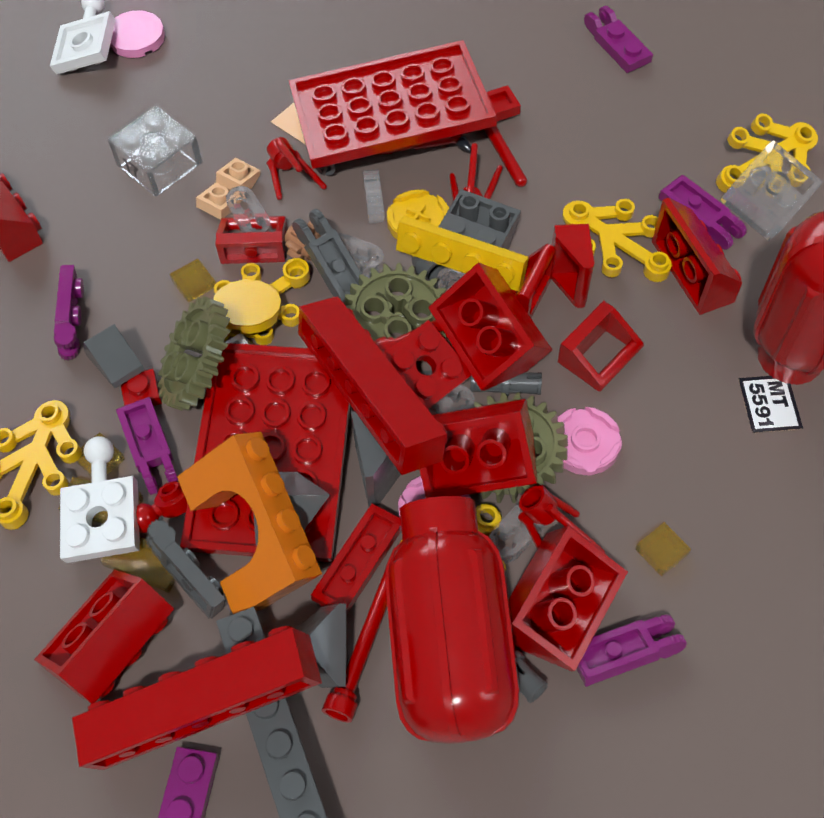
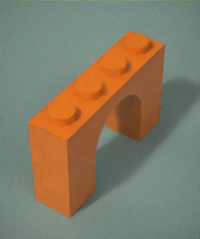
(283, 551)

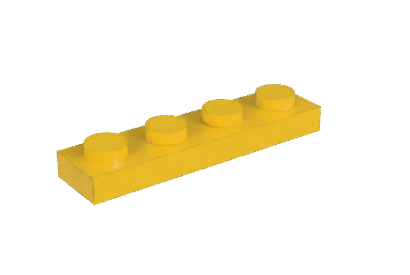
(458, 250)

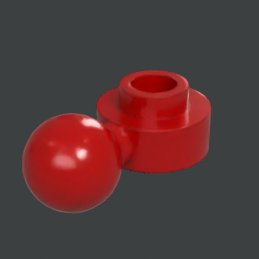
(168, 503)

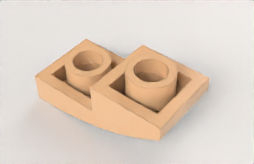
(229, 176)

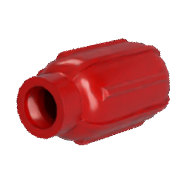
(792, 307)
(450, 625)

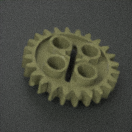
(395, 311)
(185, 375)
(549, 446)

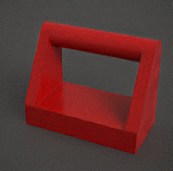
(251, 246)
(573, 261)
(537, 278)
(600, 320)

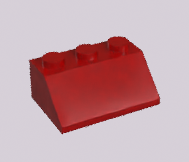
(17, 228)
(695, 258)
(489, 327)
(483, 451)
(563, 598)
(105, 635)

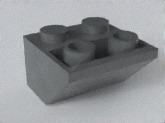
(481, 219)

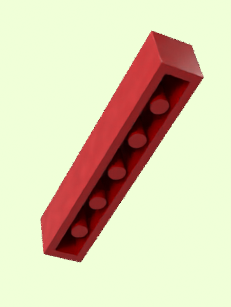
(372, 385)
(196, 699)

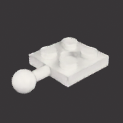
(84, 40)
(82, 502)

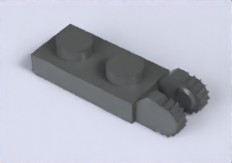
(328, 254)
(184, 569)

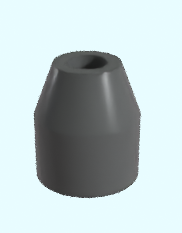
(431, 267)

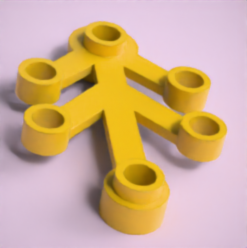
(798, 138)
(615, 235)
(290, 269)
(35, 455)

